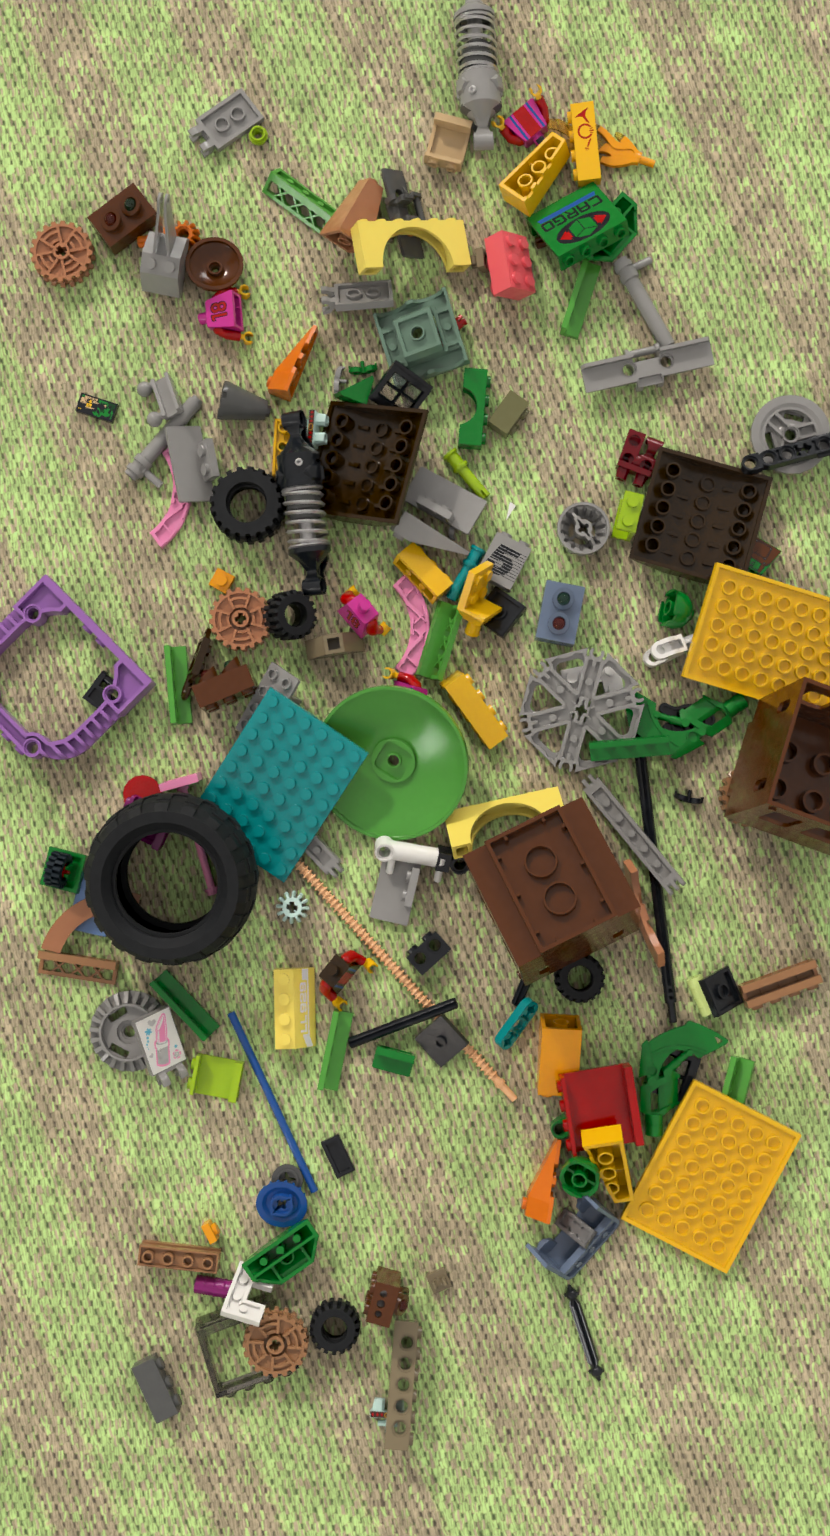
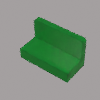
(393, 1060)

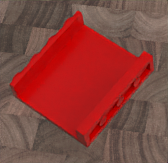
(599, 1099)

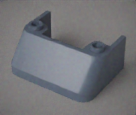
(563, 1253)

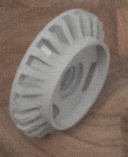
(771, 420)
(106, 1032)

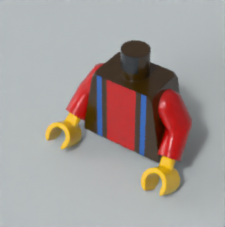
(339, 972)

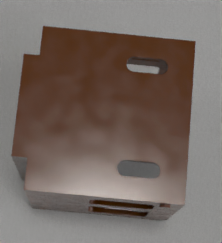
(785, 768)
(553, 890)

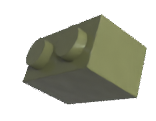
(508, 414)

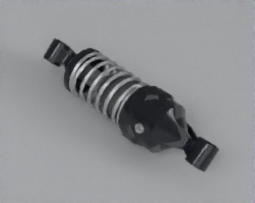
(301, 480)

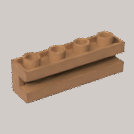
(780, 984)
(179, 1256)

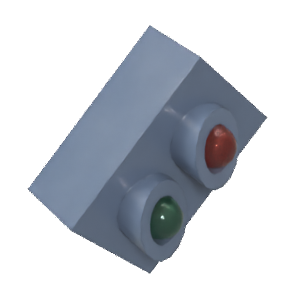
(559, 613)

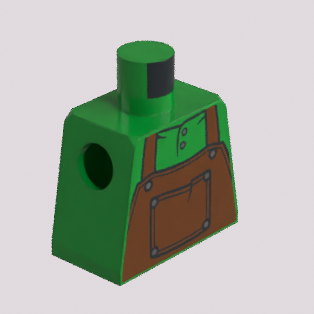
(762, 557)

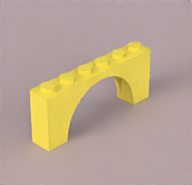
(444, 236)
(467, 821)

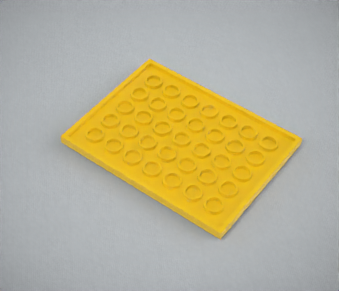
(759, 636)
(706, 1186)

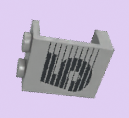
(507, 558)

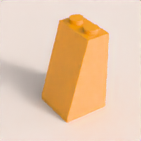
(557, 1050)

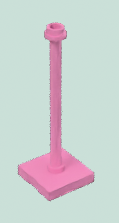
(182, 786)

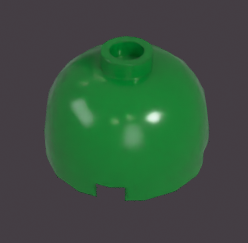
(676, 610)
(580, 1177)

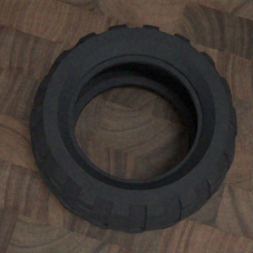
(127, 922)

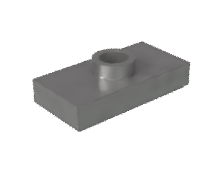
(575, 1228)

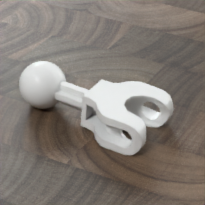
(667, 649)

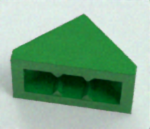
(357, 393)

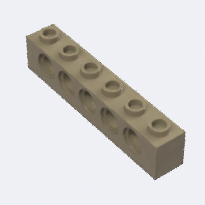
(393, 1439)

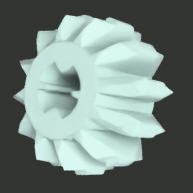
(297, 902)

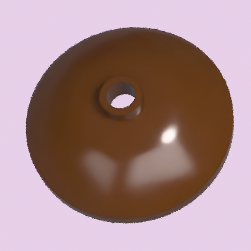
(210, 255)

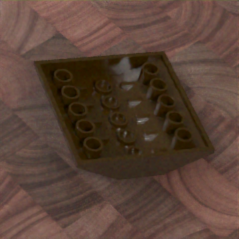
(369, 461)
(698, 516)

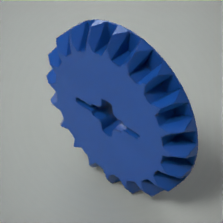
(281, 1215)

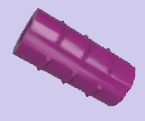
(212, 1286)

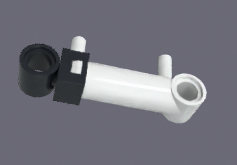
(438, 857)

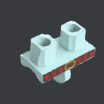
(314, 423)
(379, 1410)

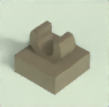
(480, 260)
(438, 1280)

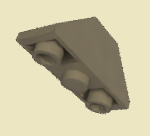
(334, 645)

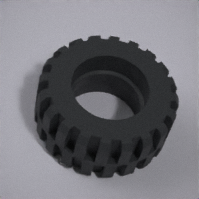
(232, 485)

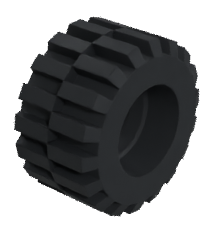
(303, 612)
(586, 993)
(335, 1342)

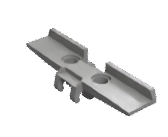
(683, 357)

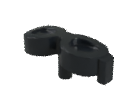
(688, 799)

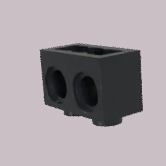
(432, 956)

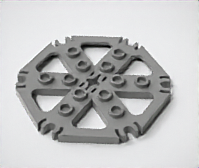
(568, 696)

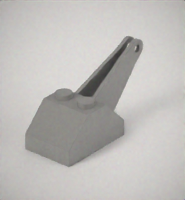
(164, 255)

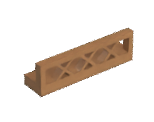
(78, 960)

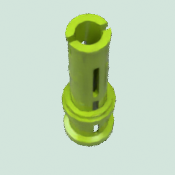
(460, 467)

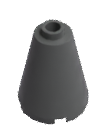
(241, 404)

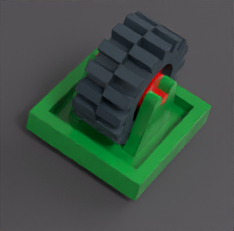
(64, 870)

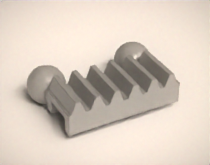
(166, 398)

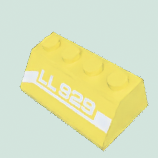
(294, 1007)

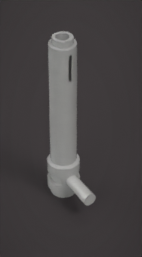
(630, 278)
(143, 461)

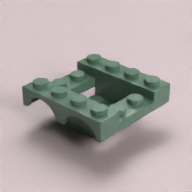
(425, 354)

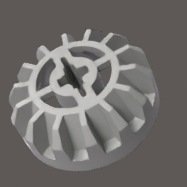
(573, 515)

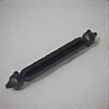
(584, 1333)

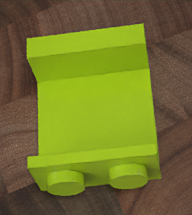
(627, 516)
(216, 1077)

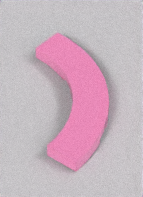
(175, 517)
(419, 625)

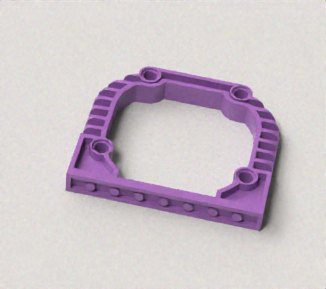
(128, 679)

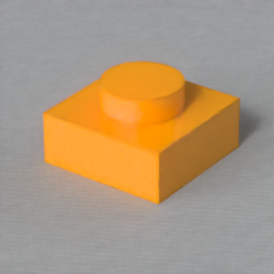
(222, 580)
(211, 1231)

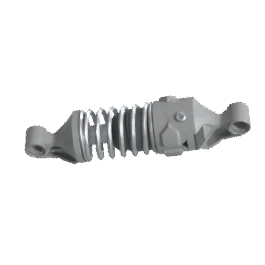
(479, 81)

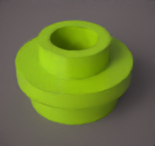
(258, 130)

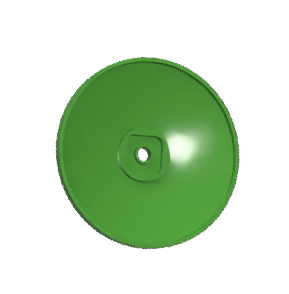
(431, 769)

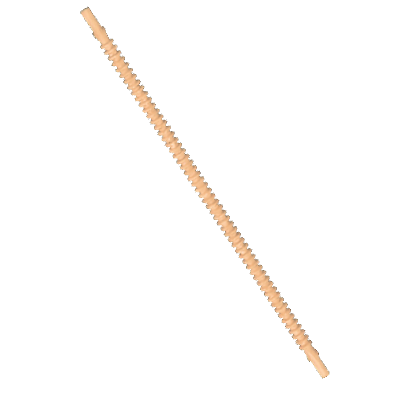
(499, 1082)

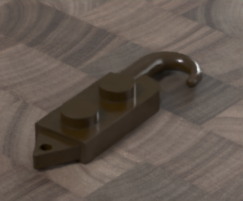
(197, 665)

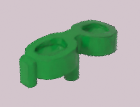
(363, 369)

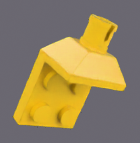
(472, 603)

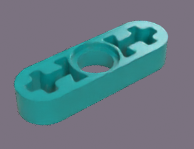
(508, 1033)

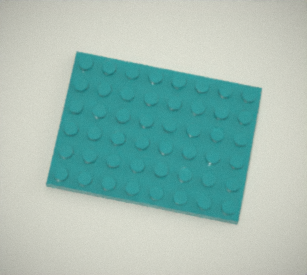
(283, 780)

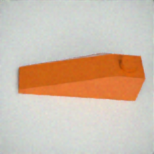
(288, 373)
(539, 1197)

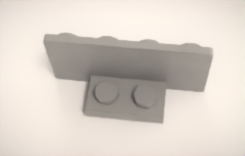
(192, 463)
(445, 500)
(278, 679)
(395, 892)

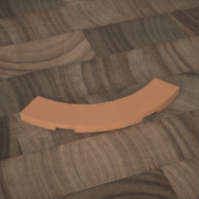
(68, 923)
(649, 935)

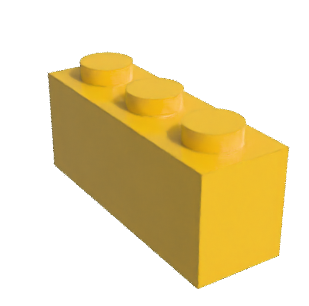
(423, 572)

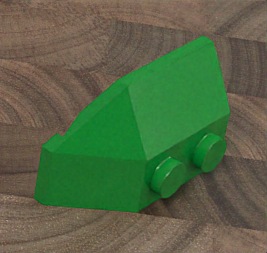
(629, 211)
(284, 1255)

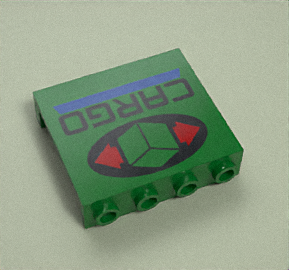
(579, 225)

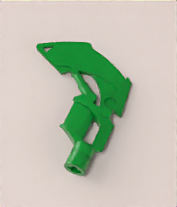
(686, 741)
(691, 1039)

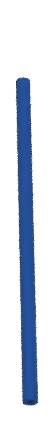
(272, 1101)

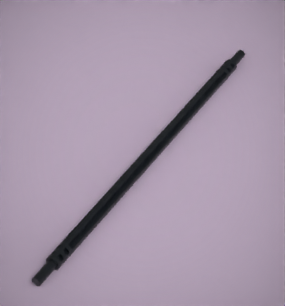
(656, 888)

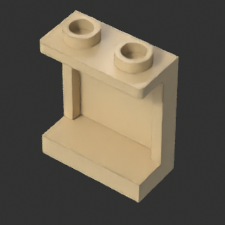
(448, 142)

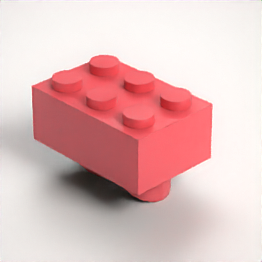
(509, 265)

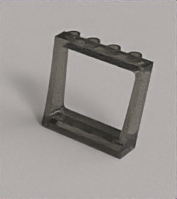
(214, 1322)

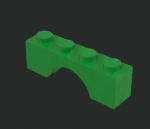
(475, 385)

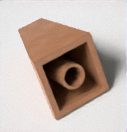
(360, 203)

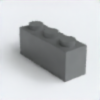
(157, 1387)

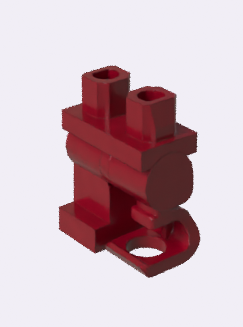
(635, 463)

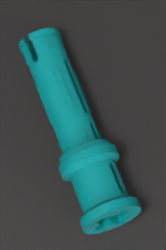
(469, 563)

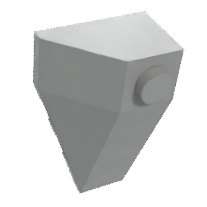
(419, 532)

